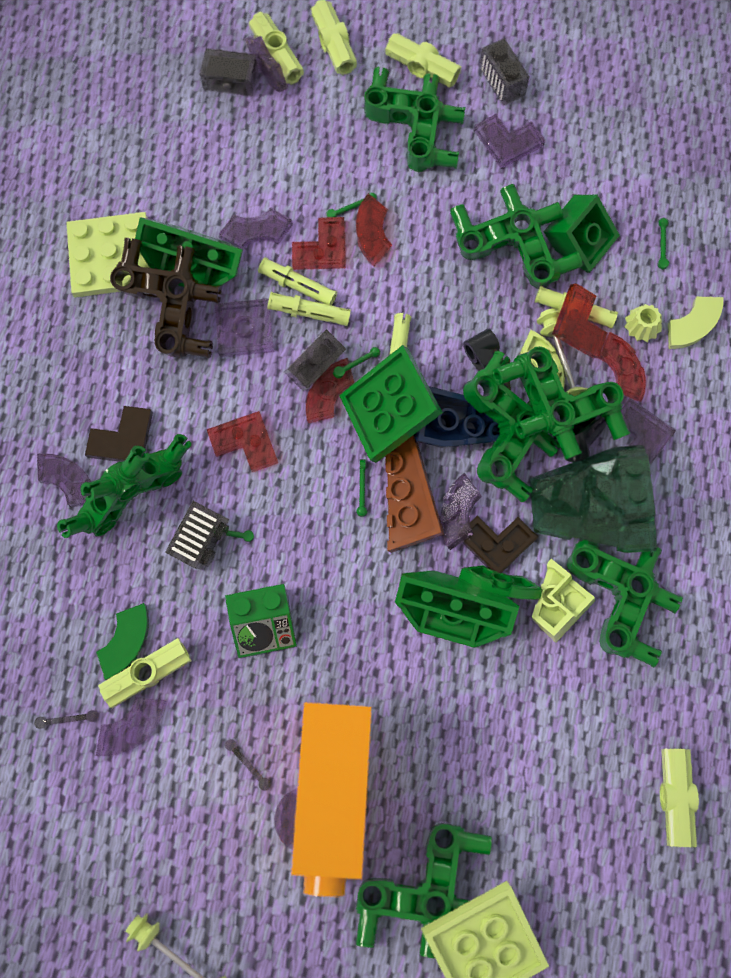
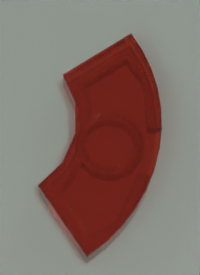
(370, 230)
(625, 365)
(325, 392)

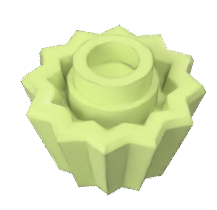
(644, 322)

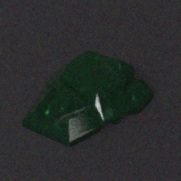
(599, 500)

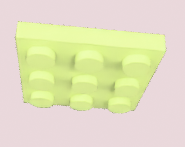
(95, 250)
(486, 939)

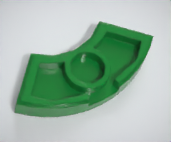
(500, 583)
(127, 641)

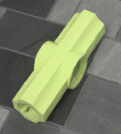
(333, 37)
(277, 46)
(422, 59)
(128, 683)
(679, 798)

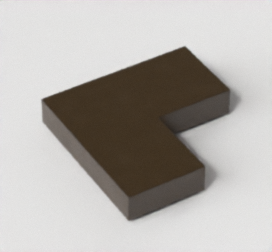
(117, 445)
(499, 550)

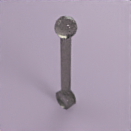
(42, 722)
(264, 783)

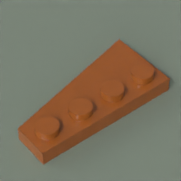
(411, 504)

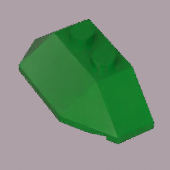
(213, 261)
(454, 609)

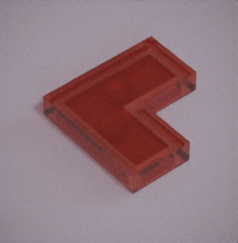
(324, 253)
(573, 322)
(245, 433)

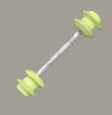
(548, 319)
(146, 935)

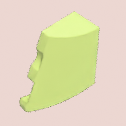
(560, 603)

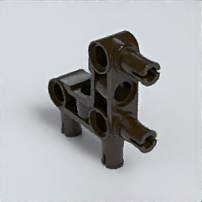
(161, 284)

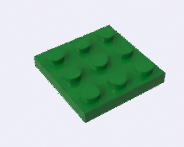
(390, 404)

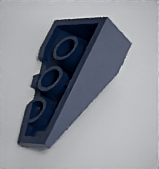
(458, 423)

